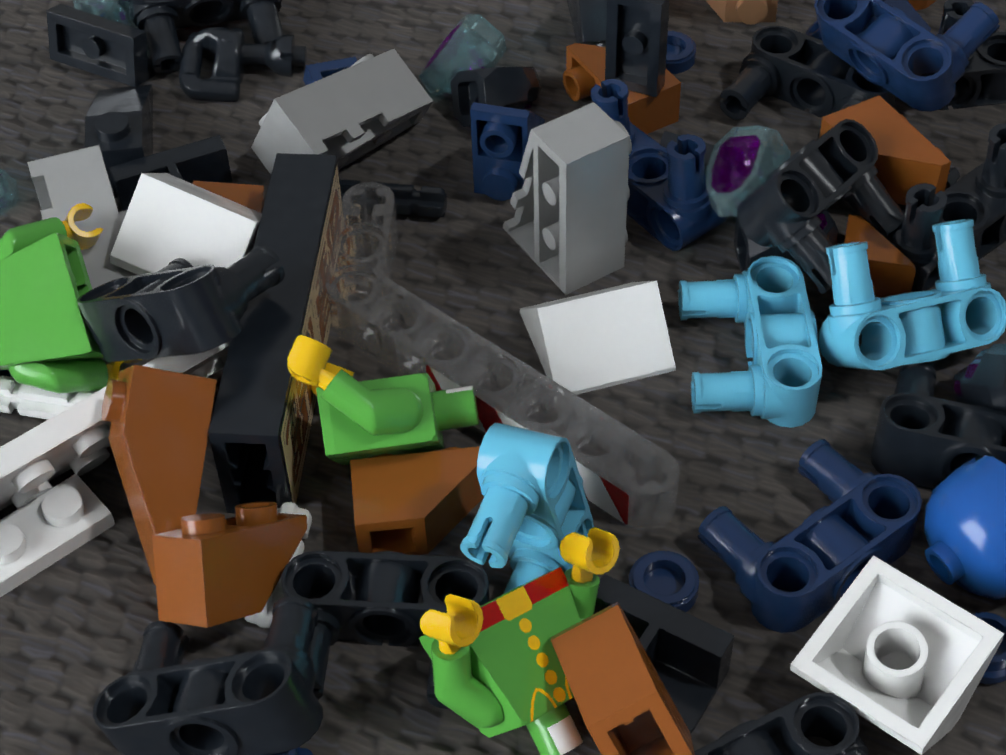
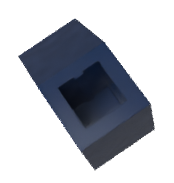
(498, 148)

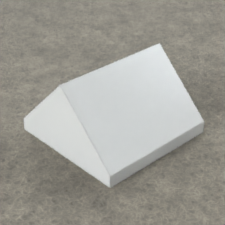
(181, 221)
(602, 337)
(899, 655)

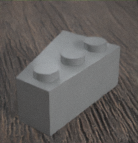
(344, 112)
(82, 178)
(574, 197)

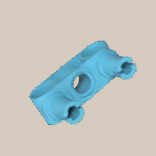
(910, 325)
(778, 336)
(527, 503)

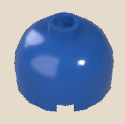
(969, 528)

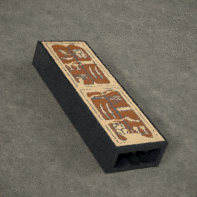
(260, 409)

